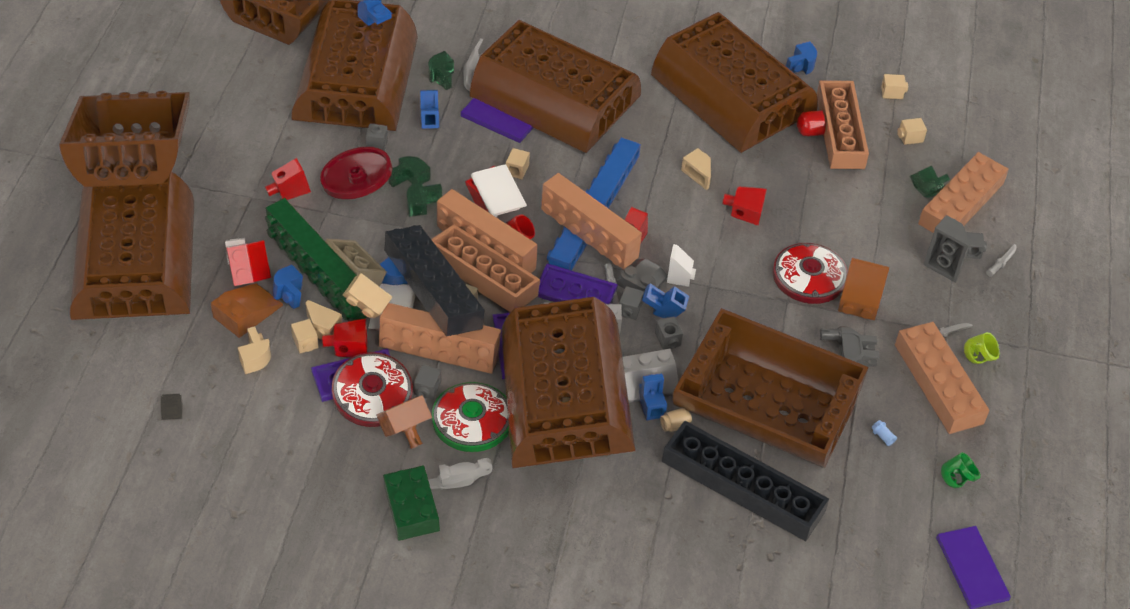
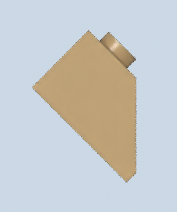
(698, 167)
(322, 318)

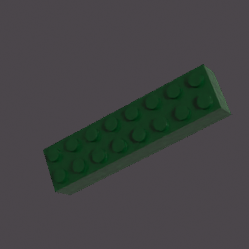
(312, 256)

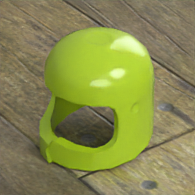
(983, 343)

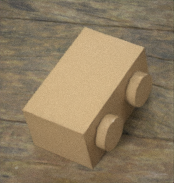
(367, 296)

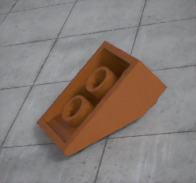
(863, 289)
(244, 308)

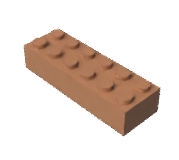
(843, 125)
(965, 192)
(591, 221)
(482, 225)
(487, 269)
(419, 335)
(941, 377)

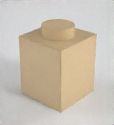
(894, 86)
(912, 131)
(518, 163)
(304, 336)

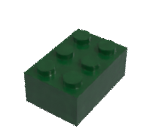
(411, 503)

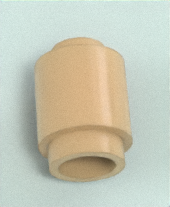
(673, 420)

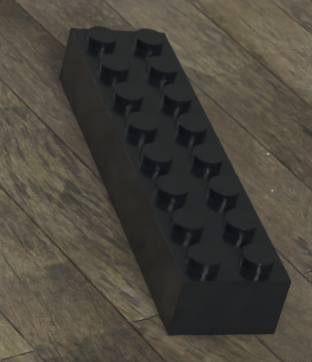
(434, 280)
(745, 480)

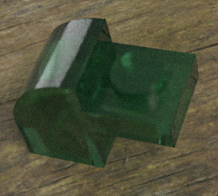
(440, 69)
(410, 169)
(928, 182)
(419, 196)

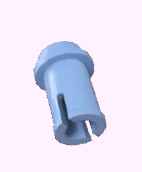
(884, 433)

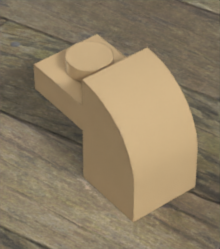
(256, 354)

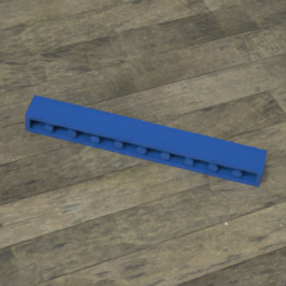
(603, 189)

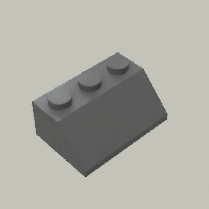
(948, 248)

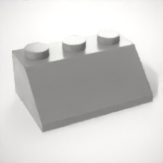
(647, 364)

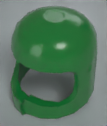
(962, 465)

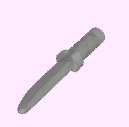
(1001, 262)
(609, 273)
(945, 331)

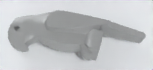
(470, 65)
(460, 474)

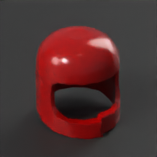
(811, 123)
(523, 225)

